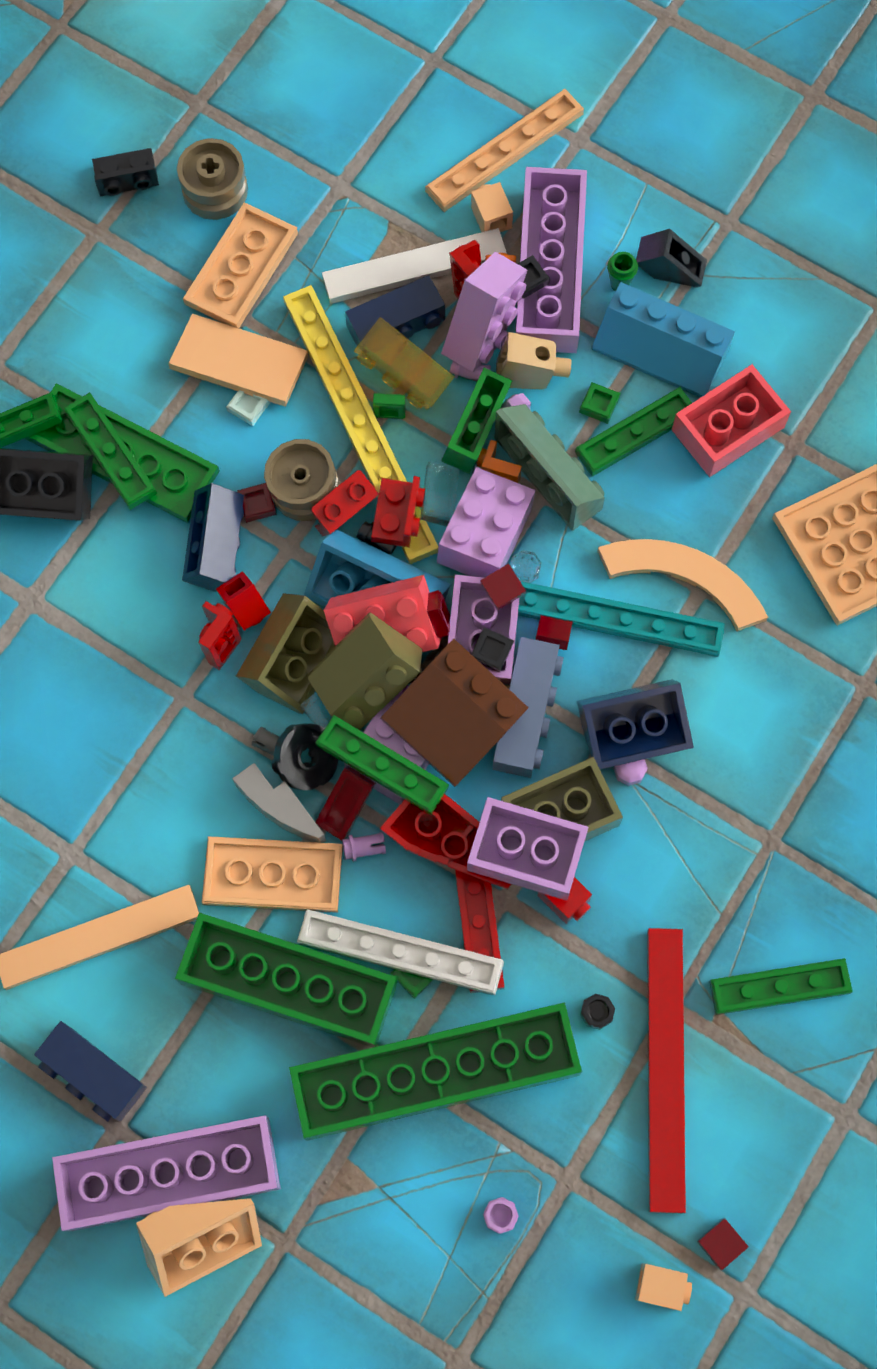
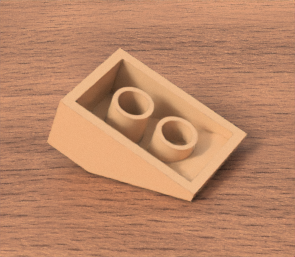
(196, 1240)

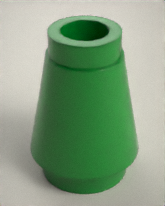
(621, 268)

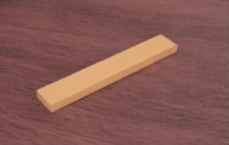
(504, 150)
(97, 937)

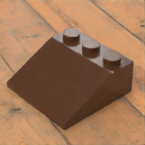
(454, 712)

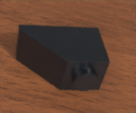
(671, 259)

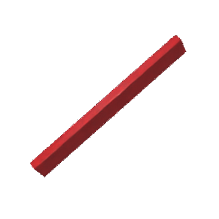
(666, 1071)

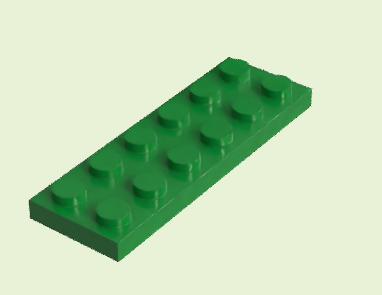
(168, 466)

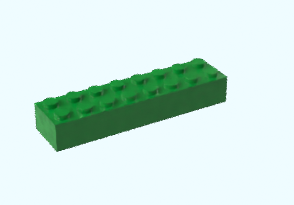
(435, 1071)

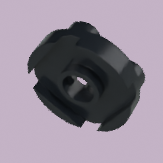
(288, 761)

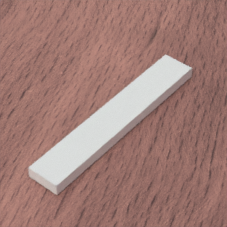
(403, 267)
(401, 952)

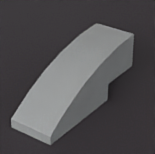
(278, 804)

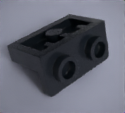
(125, 172)

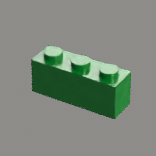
(476, 420)

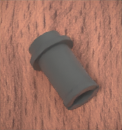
(265, 740)

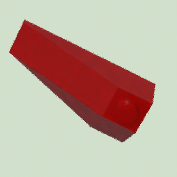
(440, 837)

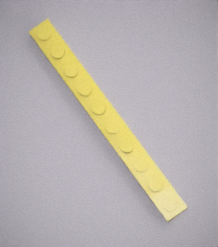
(351, 404)

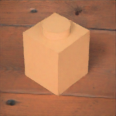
(491, 208)
(663, 1287)

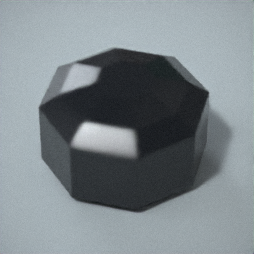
(597, 1011)

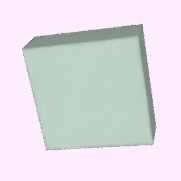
(247, 407)

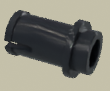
(364, 535)

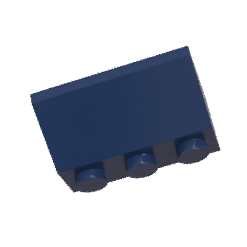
(635, 723)

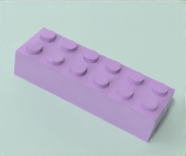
(555, 237)
(165, 1171)

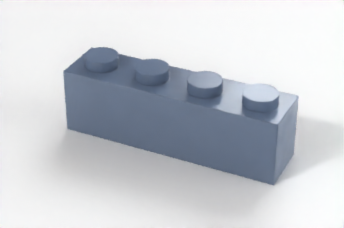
(531, 683)

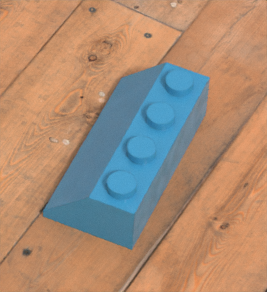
(662, 340)
(352, 566)

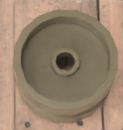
(212, 178)
(299, 477)

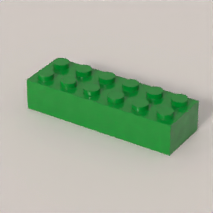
(287, 980)

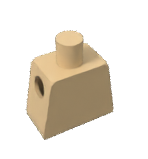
(530, 361)

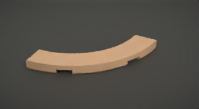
(689, 566)

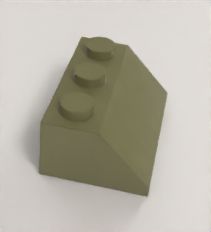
(287, 651)
(365, 671)

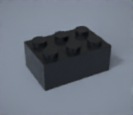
(45, 484)

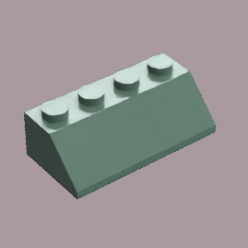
(548, 465)

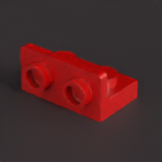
(464, 262)
(343, 502)
(396, 512)
(218, 636)

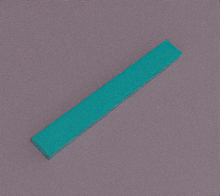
(623, 619)

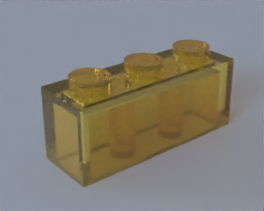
(403, 364)

